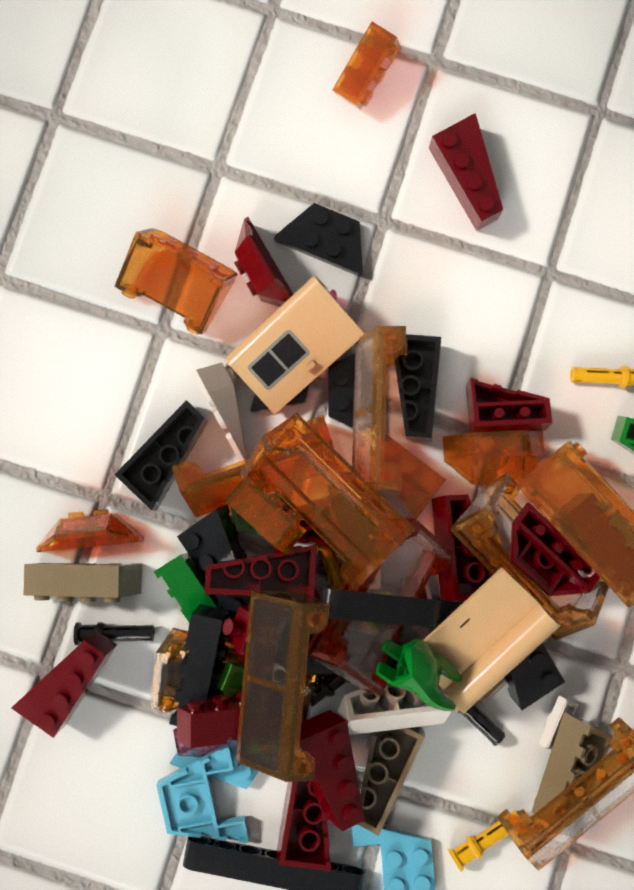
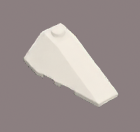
(221, 394)

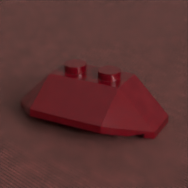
(259, 267)
(548, 556)

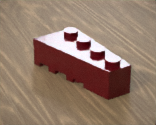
(335, 772)

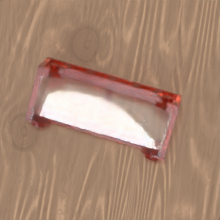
(355, 647)

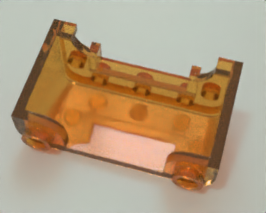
(175, 277)

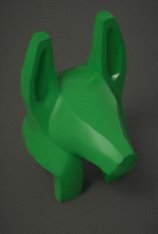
(418, 672)

